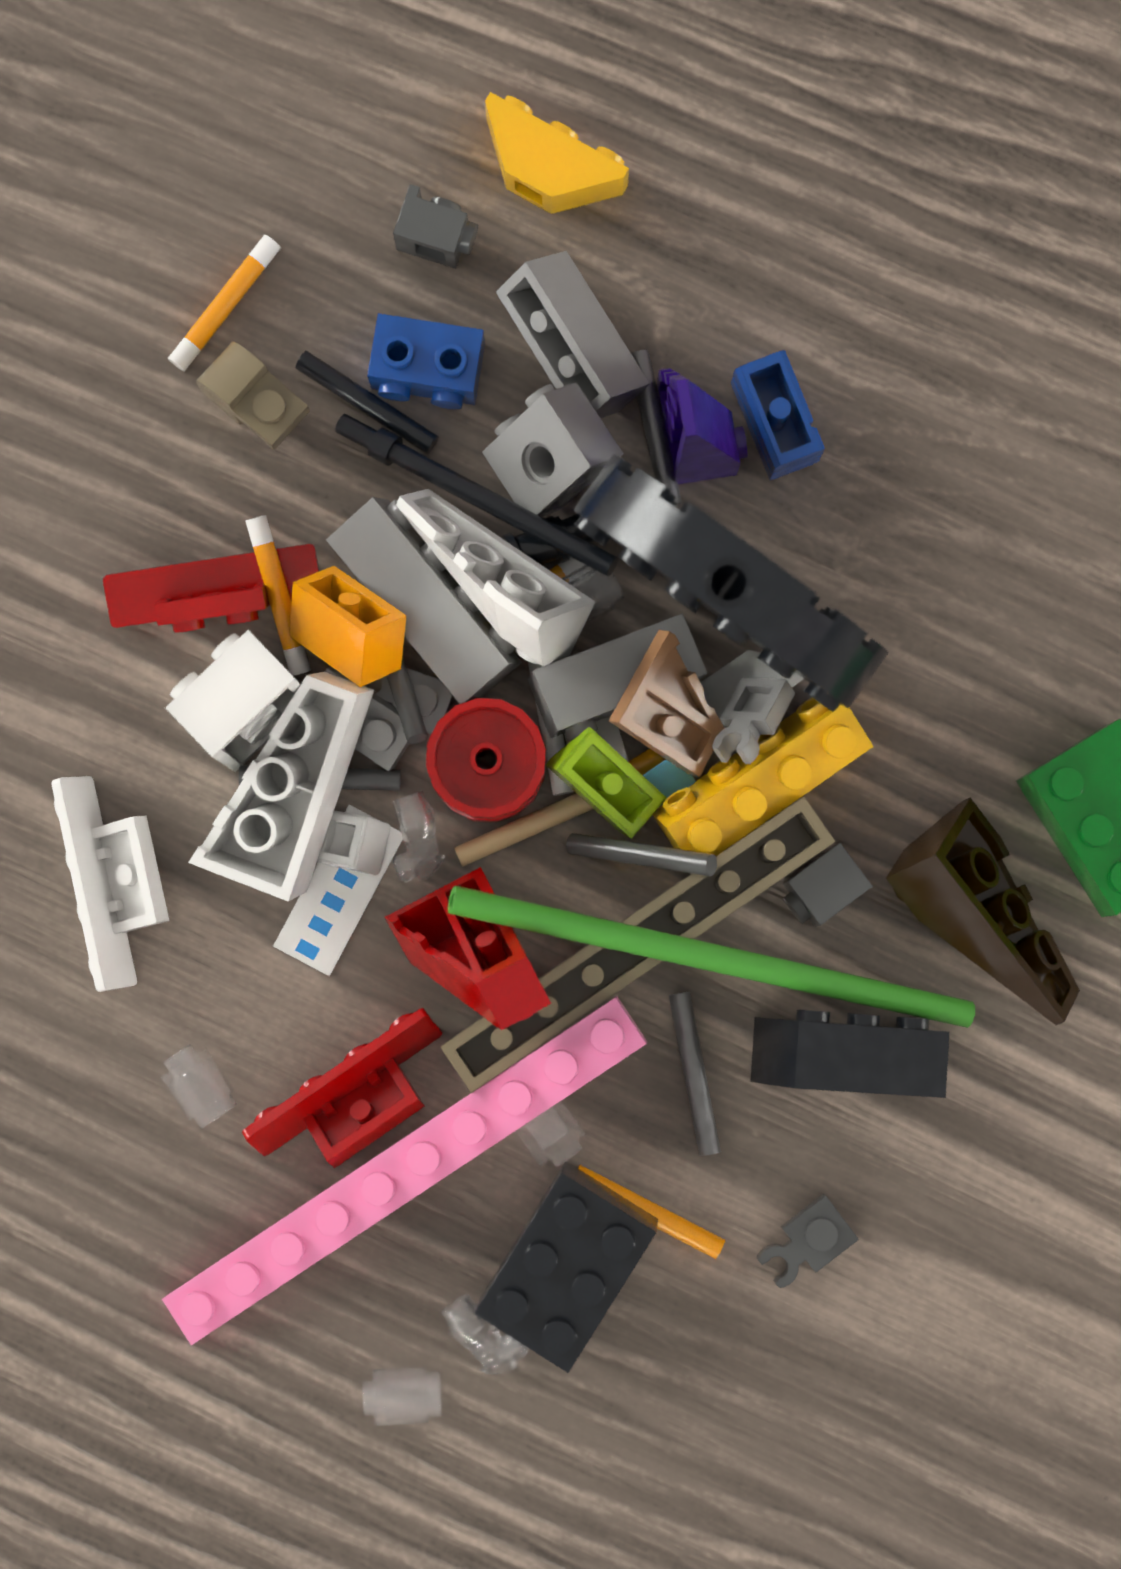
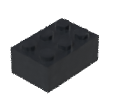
(567, 1267)

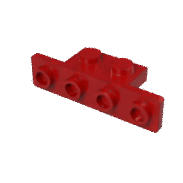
(200, 589)
(354, 1099)

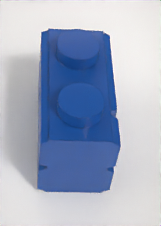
(777, 415)

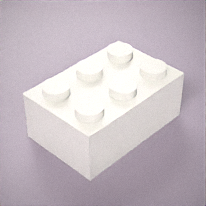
(234, 700)

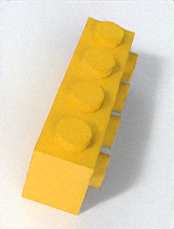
(742, 796)

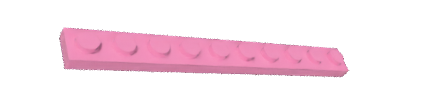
(405, 1170)

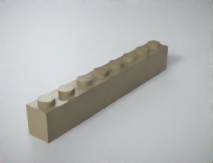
(682, 910)

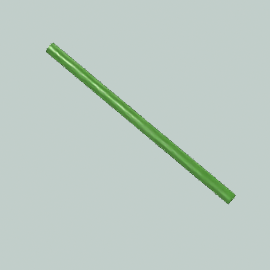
(709, 956)

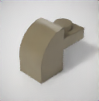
(252, 395)

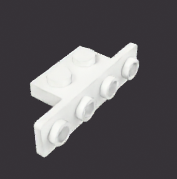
(111, 877)

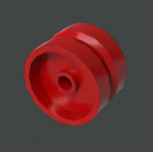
(467, 734)

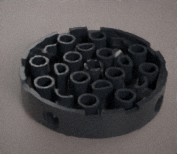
(731, 580)

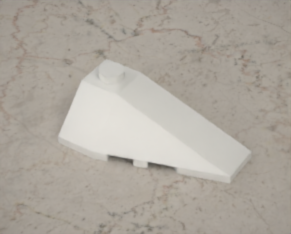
(511, 590)

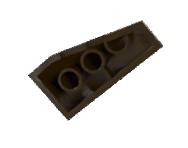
(968, 898)

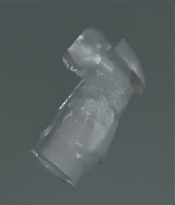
(418, 832)
(494, 1352)

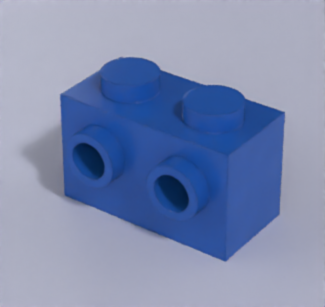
(426, 361)

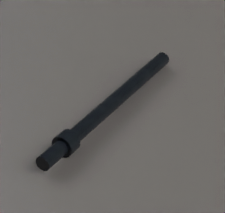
(389, 449)

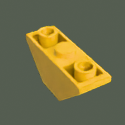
(548, 160)

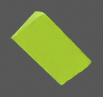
(606, 782)

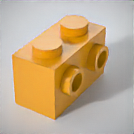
(347, 625)

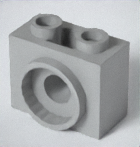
(551, 449)

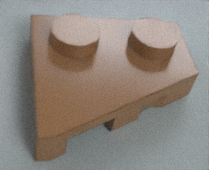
(668, 708)

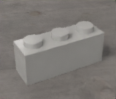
(572, 332)
(591, 683)

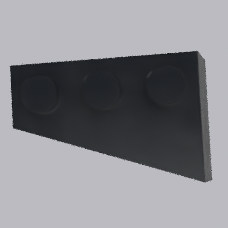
(851, 1055)

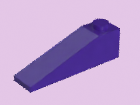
(698, 431)

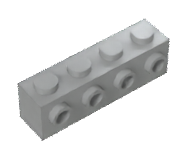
(440, 616)

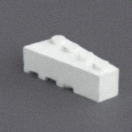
(289, 792)

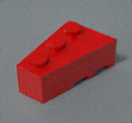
(469, 956)

